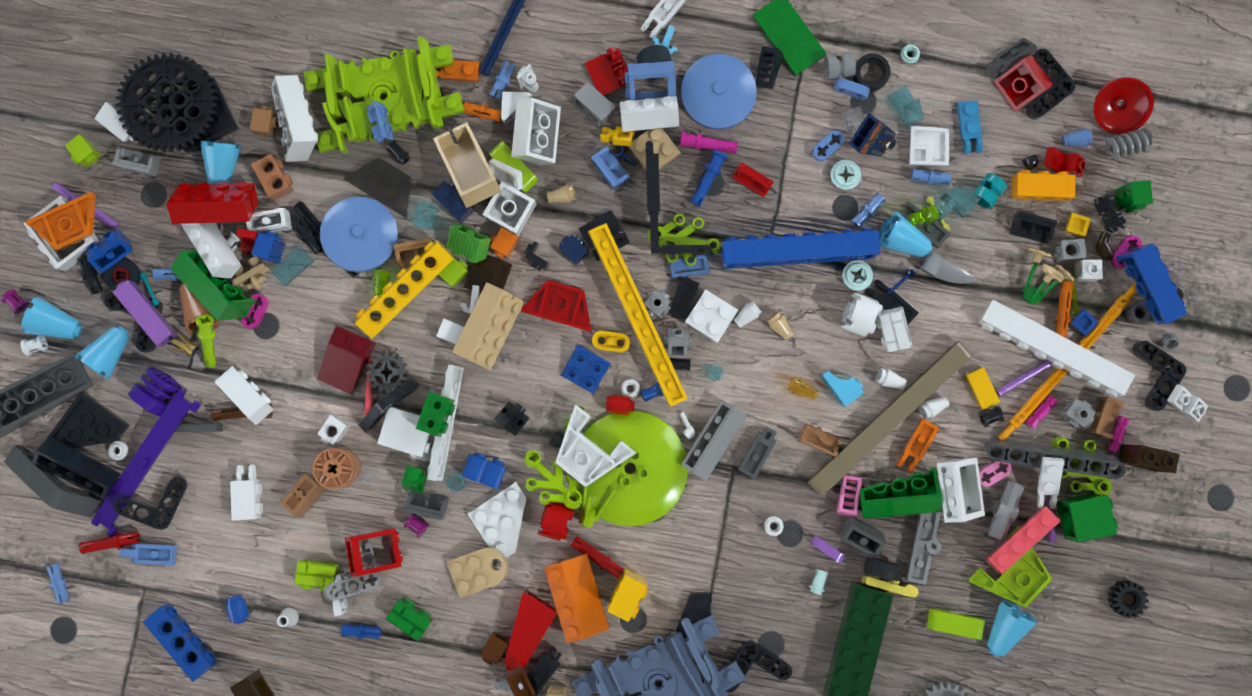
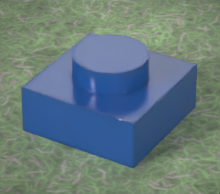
(1083, 322)

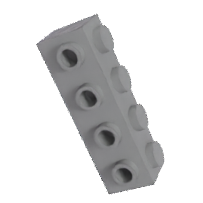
(713, 440)

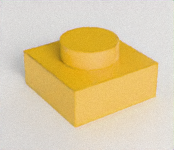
(1077, 225)

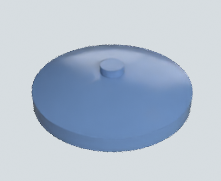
(718, 91)
(359, 234)

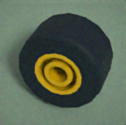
(653, 54)

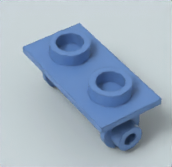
(378, 113)

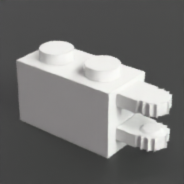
(246, 495)

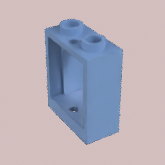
(650, 70)

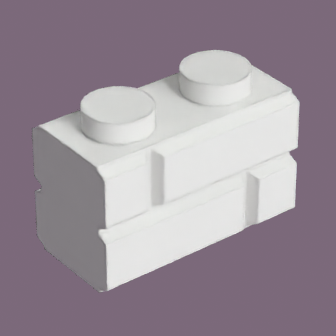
(270, 221)
(894, 329)

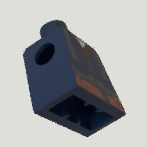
(873, 137)

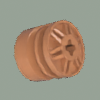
(347, 470)

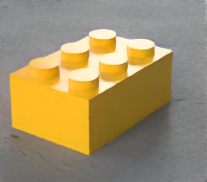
(627, 594)

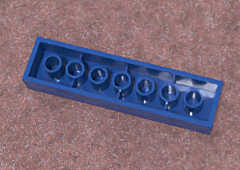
(800, 249)

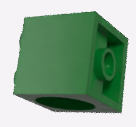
(1087, 517)

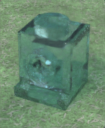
(428, 222)

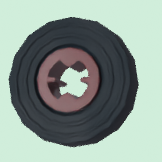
(125, 266)

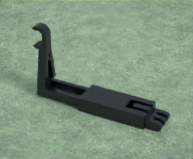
(653, 209)

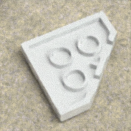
(501, 519)

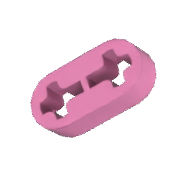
(996, 476)

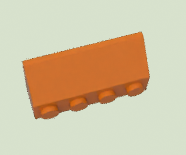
(576, 598)

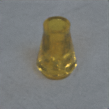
(801, 388)

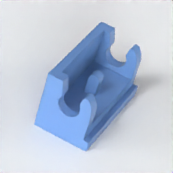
(610, 168)

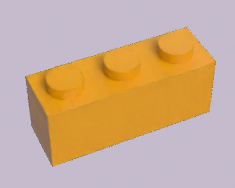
(1043, 186)

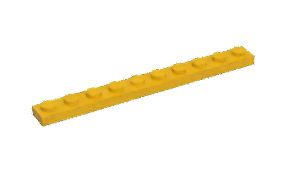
(637, 315)

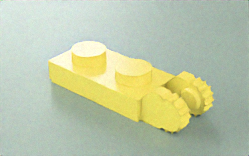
(890, 586)

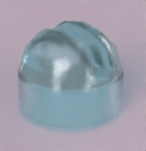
(715, 372)

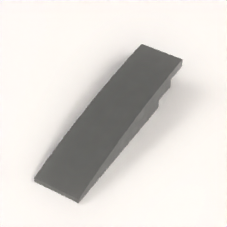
(41, 392)

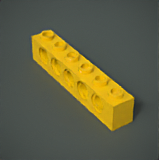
(372, 326)

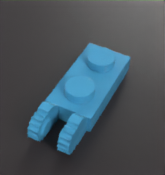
(970, 125)

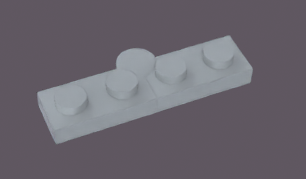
(923, 546)

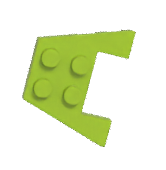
(1018, 583)

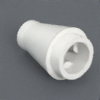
(747, 314)
(888, 378)
(931, 408)
(291, 616)

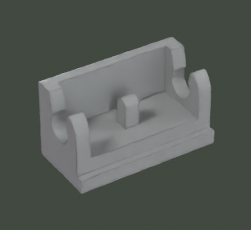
(593, 104)
(136, 162)

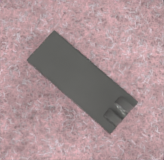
(200, 428)

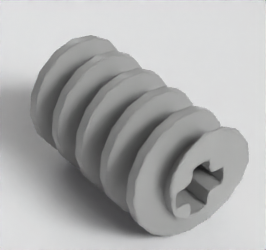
(1129, 143)

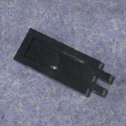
(543, 670)

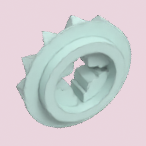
(851, 168)
(866, 274)

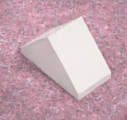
(509, 103)

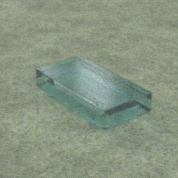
(292, 266)

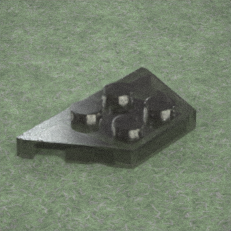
(383, 184)

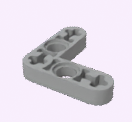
(340, 595)

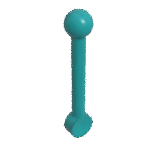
(144, 276)

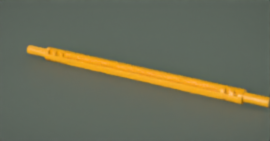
(1023, 413)

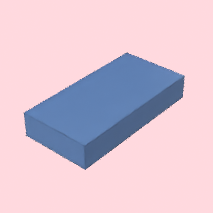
(680, 269)

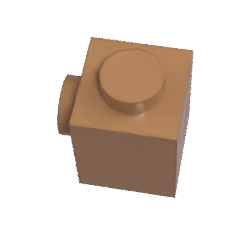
(264, 121)

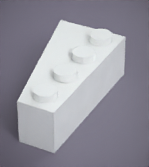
(294, 118)

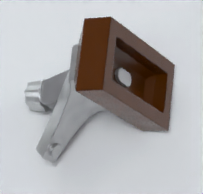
(517, 682)

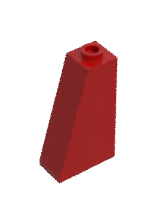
(529, 627)

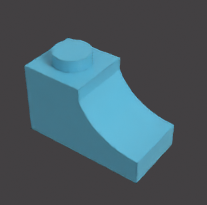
(844, 390)

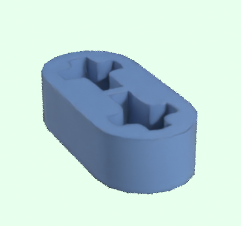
(851, 88)
(825, 143)

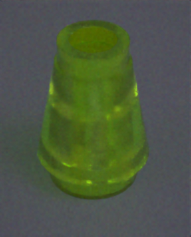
(380, 279)

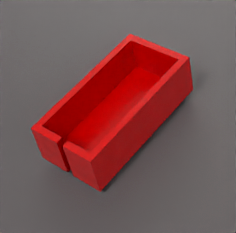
(212, 203)

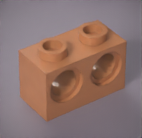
(269, 179)

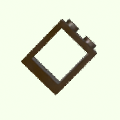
(1149, 458)
(252, 686)

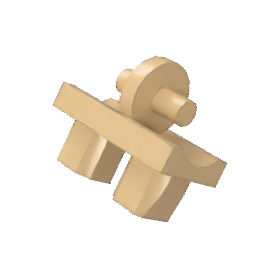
(258, 269)

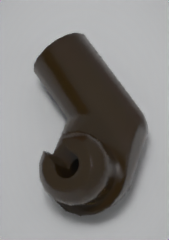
(1103, 248)

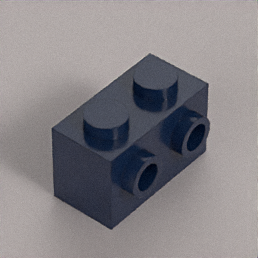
(452, 201)

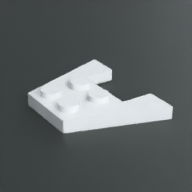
(584, 458)

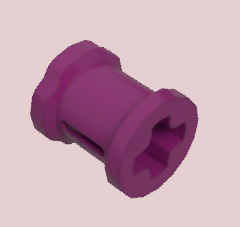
(14, 301)
(416, 525)

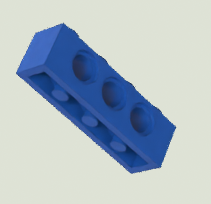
(170, 641)

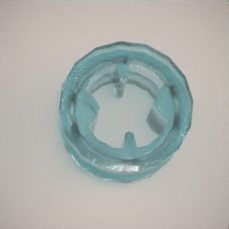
(453, 477)

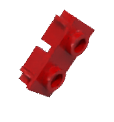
(752, 179)

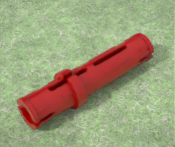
(118, 540)
(597, 557)

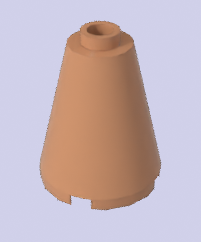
(192, 309)

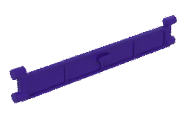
(144, 459)

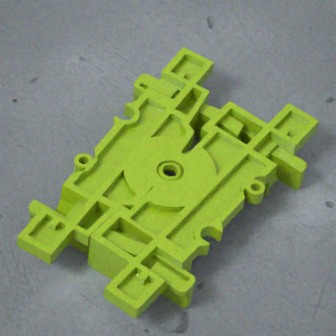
(399, 78)

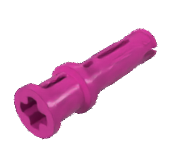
(698, 141)

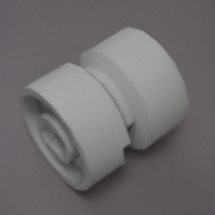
(840, 65)

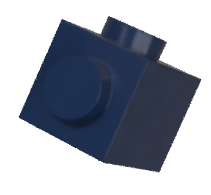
(573, 249)

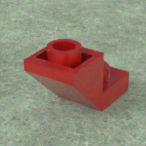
(1064, 162)

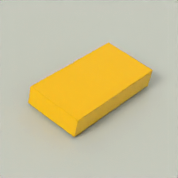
(982, 388)

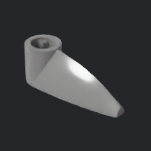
(942, 269)

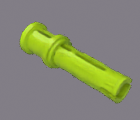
(206, 335)

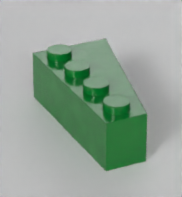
(214, 293)
(903, 496)

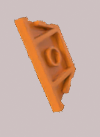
(67, 222)

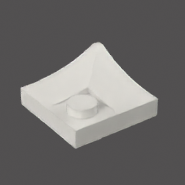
(929, 146)

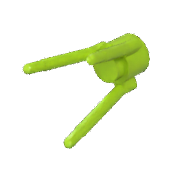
(588, 514)

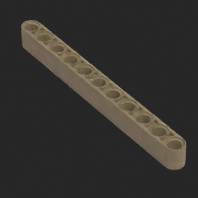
(889, 418)

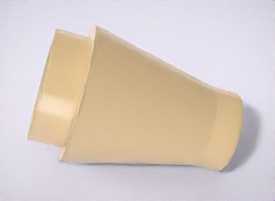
(564, 194)
(780, 325)

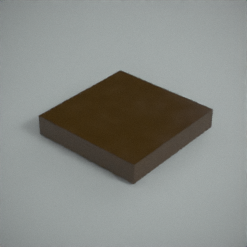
(490, 271)

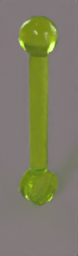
(1075, 307)

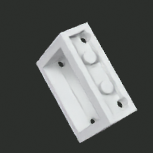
(55, 257)
(960, 490)

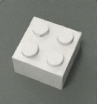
(509, 209)
(711, 316)

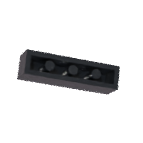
(76, 468)

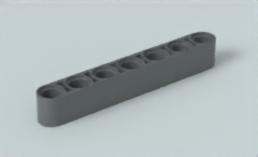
(1085, 458)

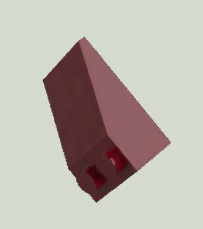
(345, 359)

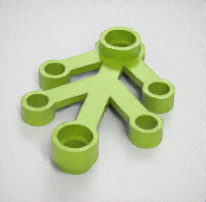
(682, 239)
(1096, 480)
(552, 483)

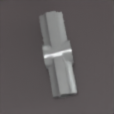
(1006, 510)

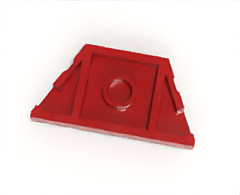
(560, 304)

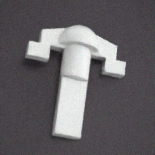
(474, 298)

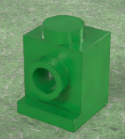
(414, 479)

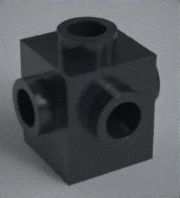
(512, 417)

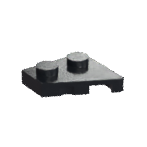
(696, 608)

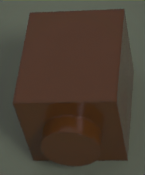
(494, 648)

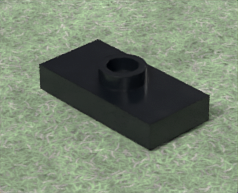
(684, 298)

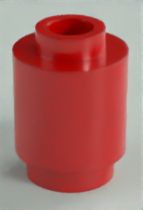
(620, 404)

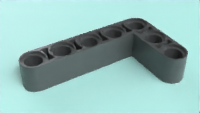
(49, 486)

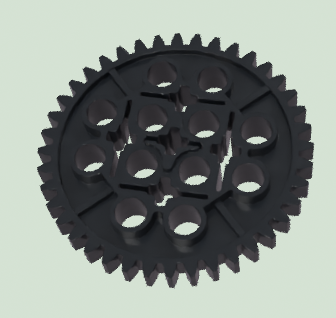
(168, 135)

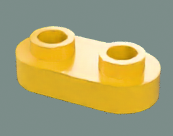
(611, 341)

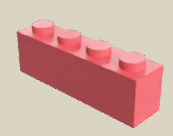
(1022, 540)

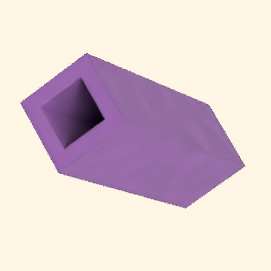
(144, 313)

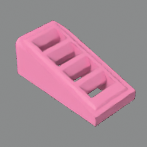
(845, 512)

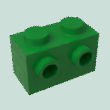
(1134, 196)
(435, 414)

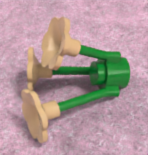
(1035, 294)

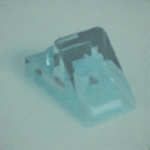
(907, 108)

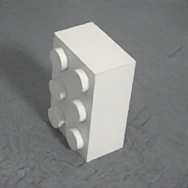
(536, 131)

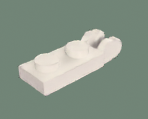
(662, 15)
(1049, 480)

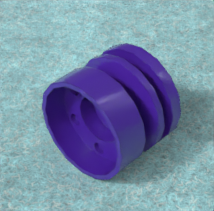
(154, 394)

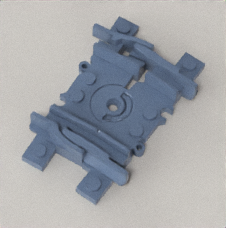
(668, 661)

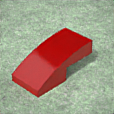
(247, 240)

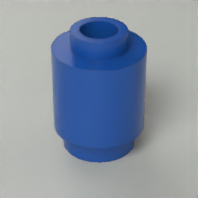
(237, 609)

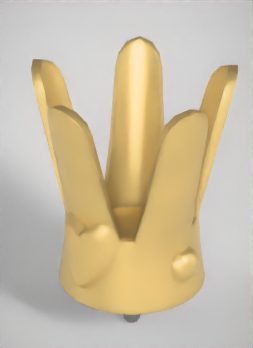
(190, 349)

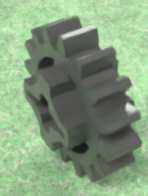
(379, 372)

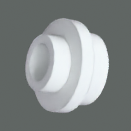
(630, 382)
(123, 450)
(779, 528)

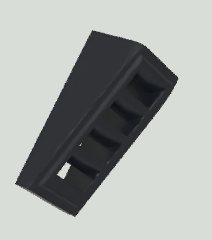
(776, 59)

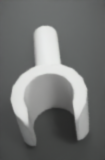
(689, 432)

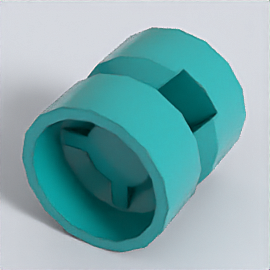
(990, 188)

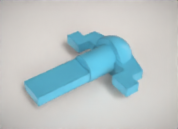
(666, 40)

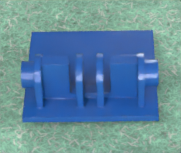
(585, 369)

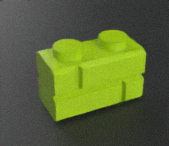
(315, 574)

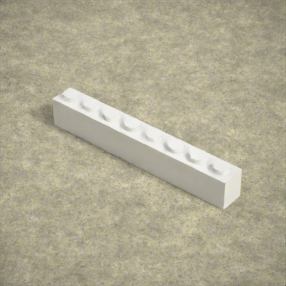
(1056, 349)

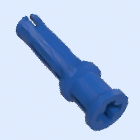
(712, 170)

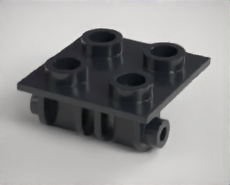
(1118, 219)
(617, 232)

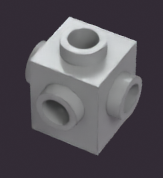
(654, 310)
(677, 342)
(1078, 413)

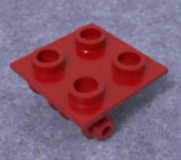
(608, 71)

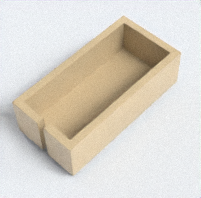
(467, 165)
(488, 326)

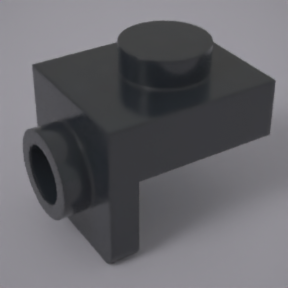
(536, 262)

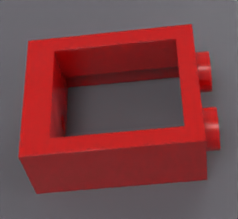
(354, 554)

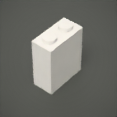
(400, 433)

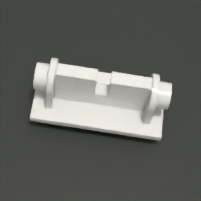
(527, 79)

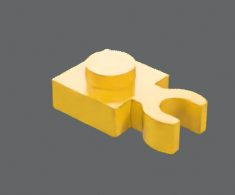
(617, 136)

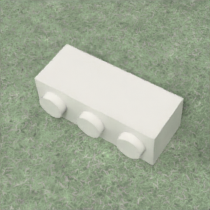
(649, 113)
(245, 394)

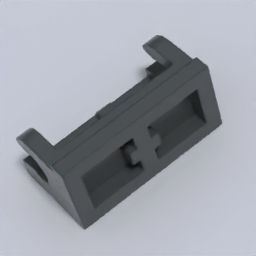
(427, 505)

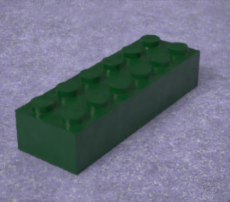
(858, 641)

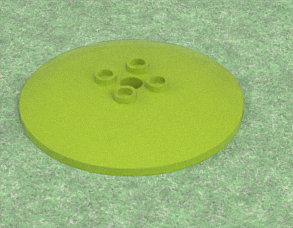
(658, 473)

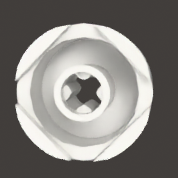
(861, 315)

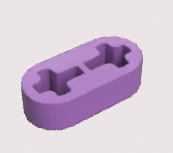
(827, 549)

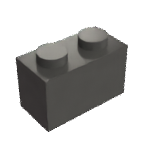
(862, 537)

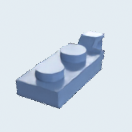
(151, 554)

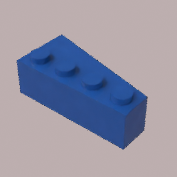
(1153, 283)

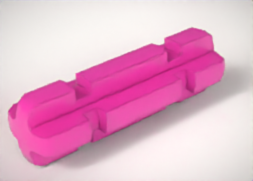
(1042, 410)
(1118, 434)

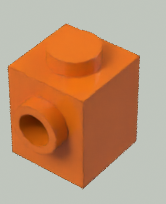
(503, 243)

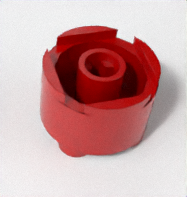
(555, 520)

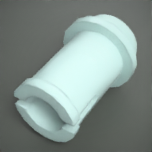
(818, 582)

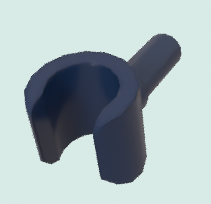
(624, 156)

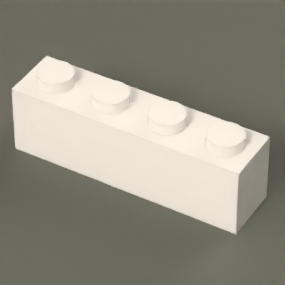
(213, 249)

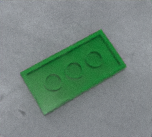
(789, 34)

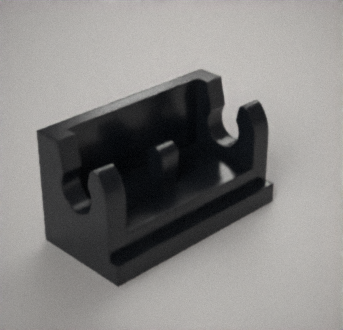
(1033, 227)

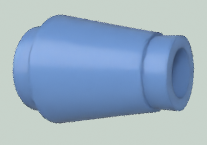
(1079, 138)

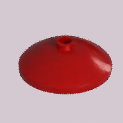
(1131, 114)

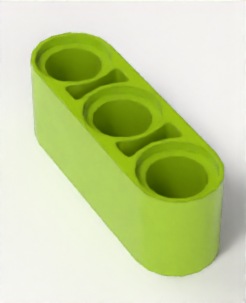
(503, 154)
(955, 623)

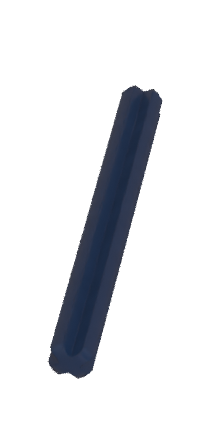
(500, 37)

